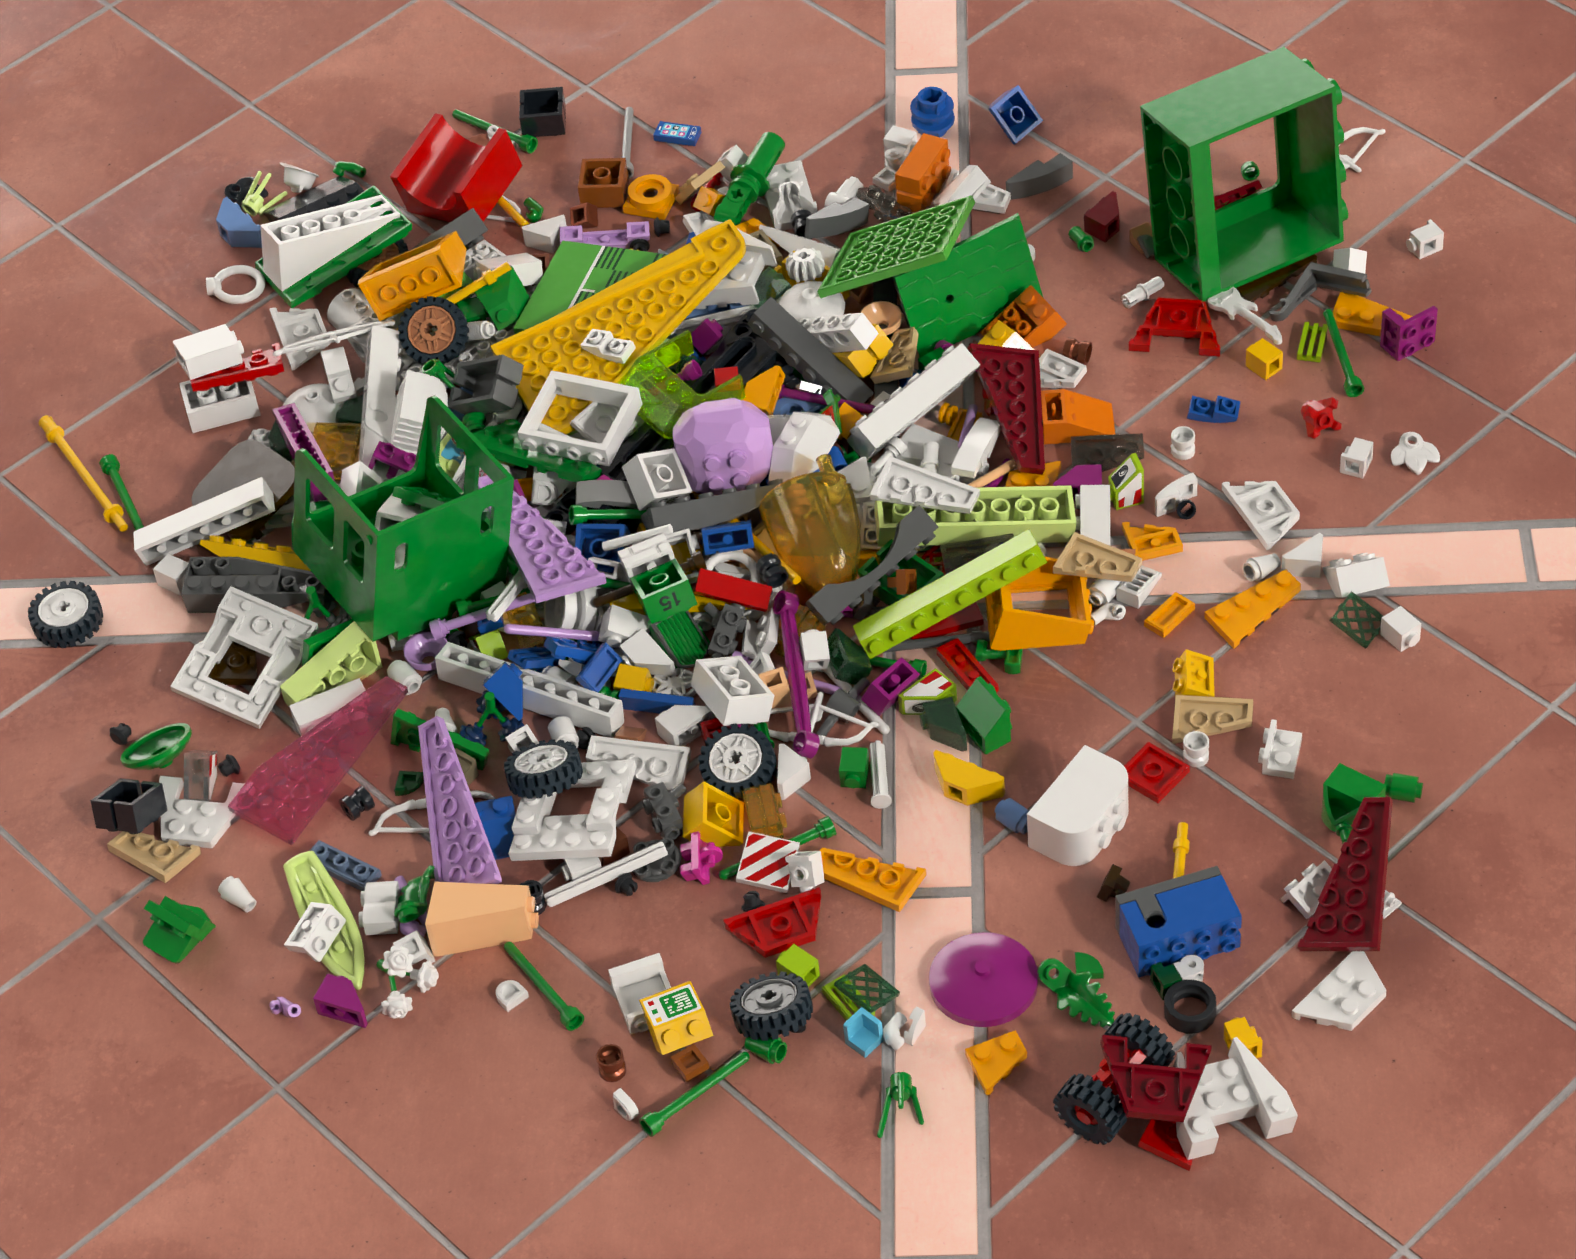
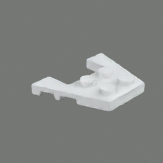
(193, 820)

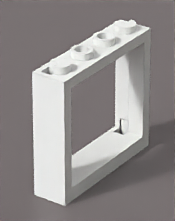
(586, 389)

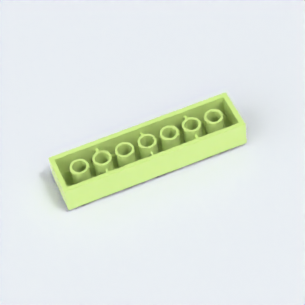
(998, 511)

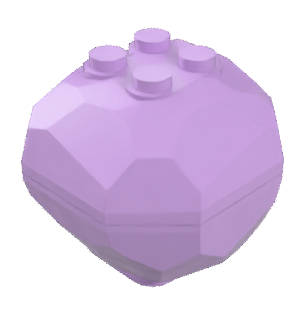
(723, 445)

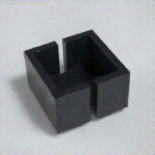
(542, 112)
(127, 808)

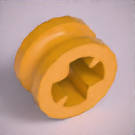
(947, 413)

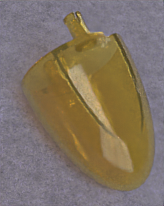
(815, 526)

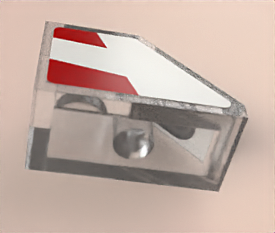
(199, 774)

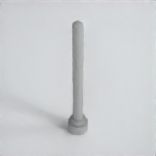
(627, 139)

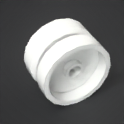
(571, 611)

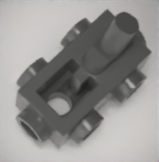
(727, 625)
(663, 809)

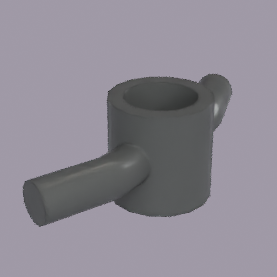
(844, 703)

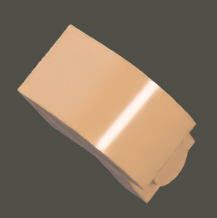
(779, 686)

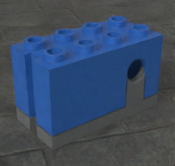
(1177, 920)

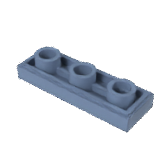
(345, 867)

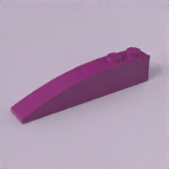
(299, 436)

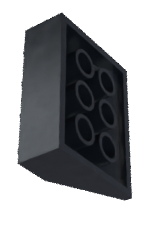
(327, 195)

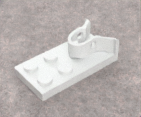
(788, 193)

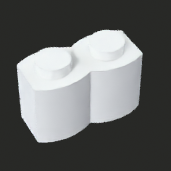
(378, 906)

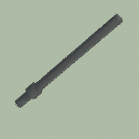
(939, 641)

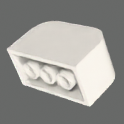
(1080, 809)

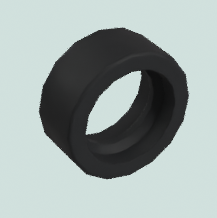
(1189, 989)

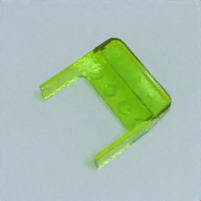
(664, 393)

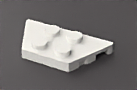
(295, 327)
(1264, 509)
(1344, 994)

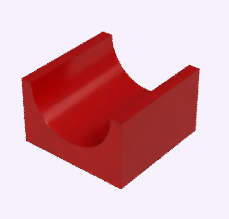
(451, 175)

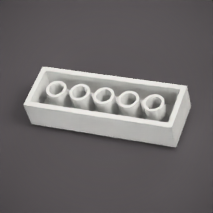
(912, 401)

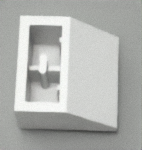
(1357, 575)

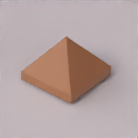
(860, 293)

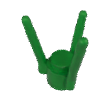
(436, 368)
(900, 1090)

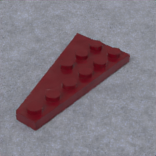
(1354, 893)

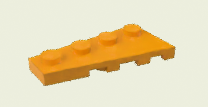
(1360, 314)
(869, 878)

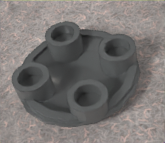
(661, 868)

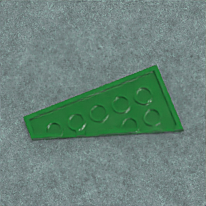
(505, 444)

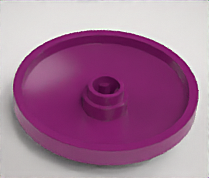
(983, 979)

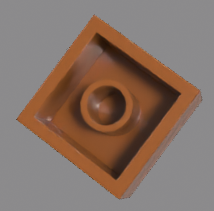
(603, 182)

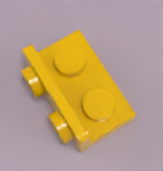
(1194, 675)

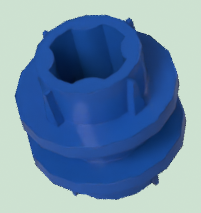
(932, 111)

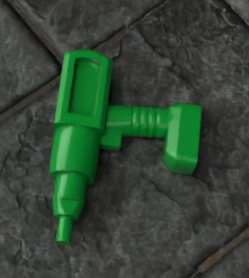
(1012, 658)

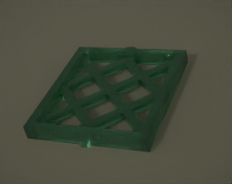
(1369, 610)
(858, 998)

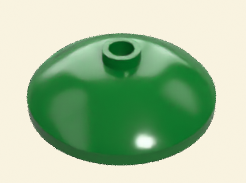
(157, 747)

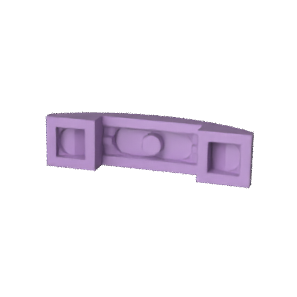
(608, 238)

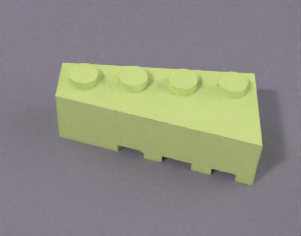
(342, 660)

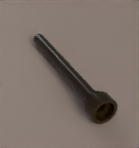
(692, 564)

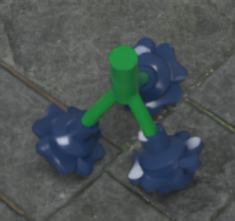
(489, 708)

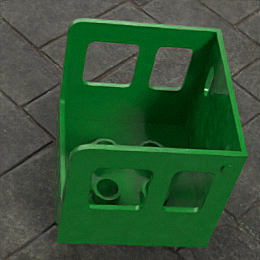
(443, 546)

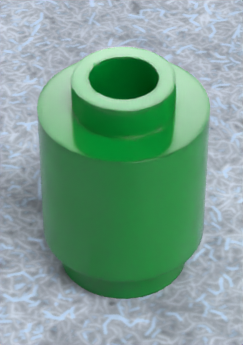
(1403, 787)

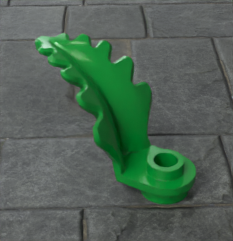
(414, 901)
(1077, 993)

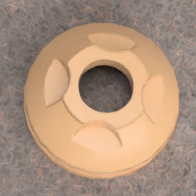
(884, 313)

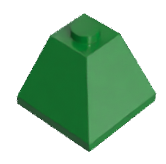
(503, 299)

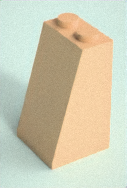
(478, 916)

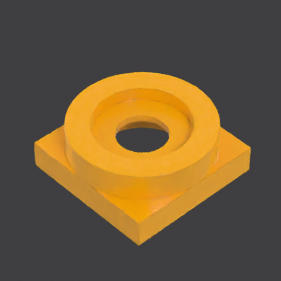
(654, 206)

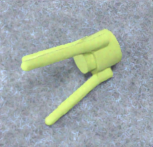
(254, 202)

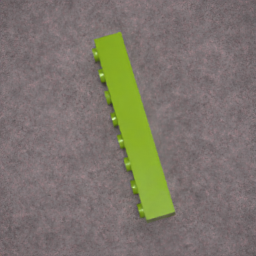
(949, 594)

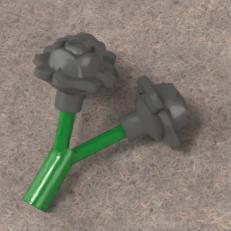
(324, 606)

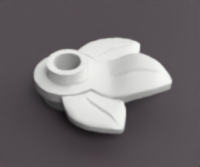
(1414, 455)

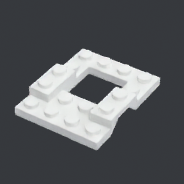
(255, 626)
(574, 836)

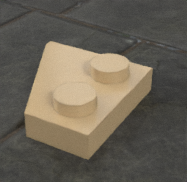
(695, 182)

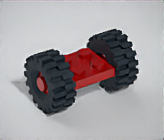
(1092, 1102)

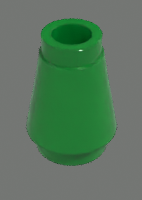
(771, 1050)

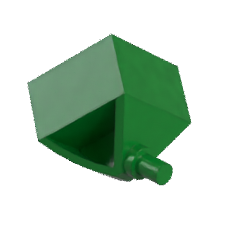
(1343, 796)

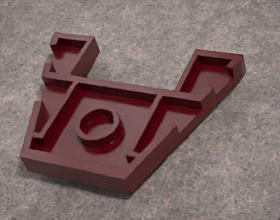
(1151, 1089)

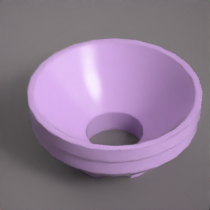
(421, 646)

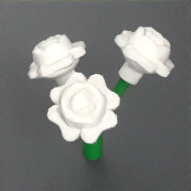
(399, 963)

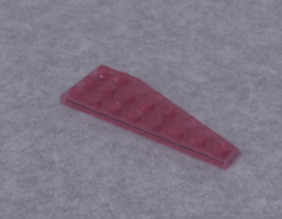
(301, 777)

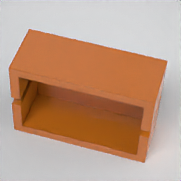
(923, 172)

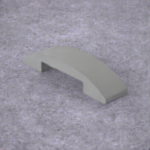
(608, 492)

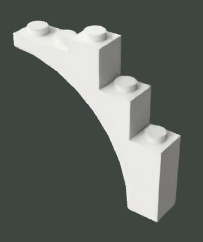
(968, 182)

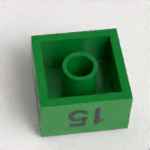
(663, 591)

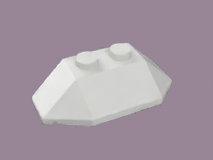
(800, 444)

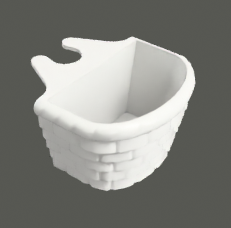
(407, 411)

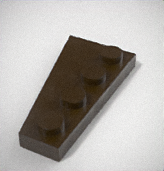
(1263, 285)

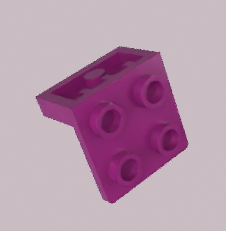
(1408, 336)

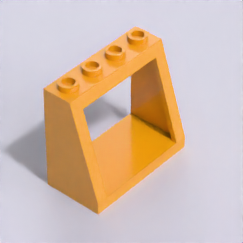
(418, 273)
(1026, 629)

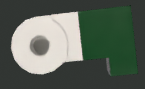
(1163, 977)

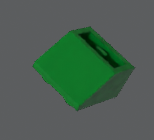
(985, 716)

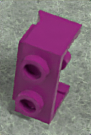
(394, 457)

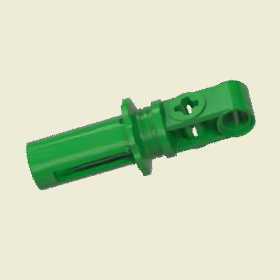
(750, 179)

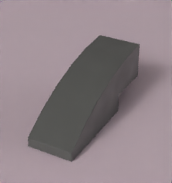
(1040, 177)
(837, 219)

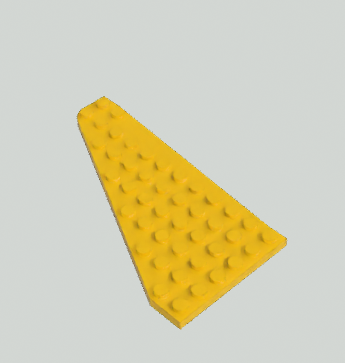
(635, 309)

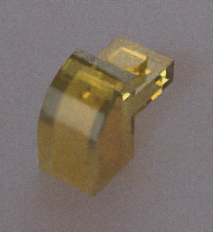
(528, 616)

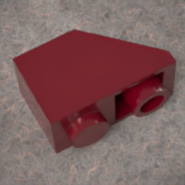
(1103, 219)

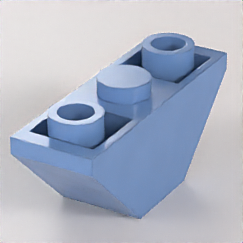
(237, 226)

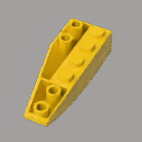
(258, 551)

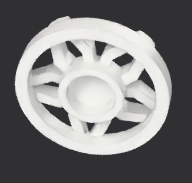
(673, 684)

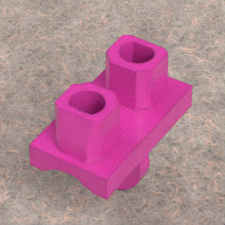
(702, 857)

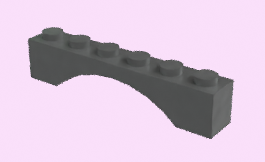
(909, 533)

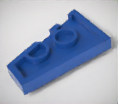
(563, 647)

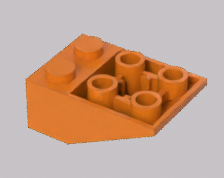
(1030, 318)
(1074, 414)

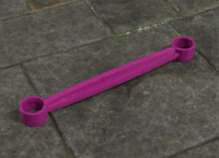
(805, 742)

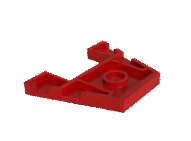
(1177, 319)

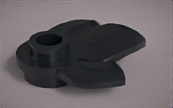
(238, 191)

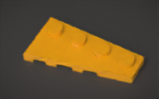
(1246, 610)

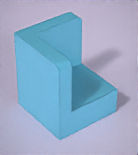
(863, 1032)

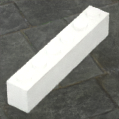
(204, 519)

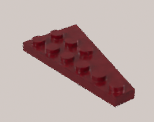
(1014, 392)

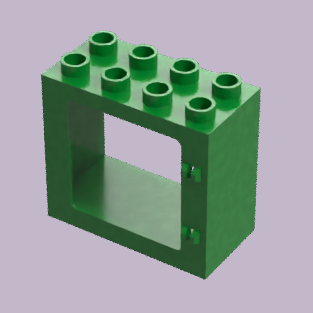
(1265, 230)

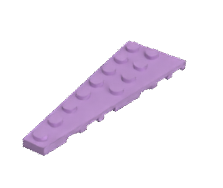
(544, 555)
(456, 832)

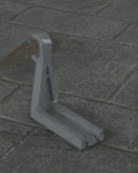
(1324, 277)

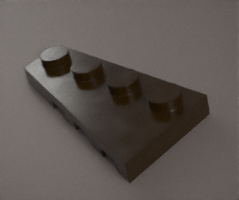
(236, 666)

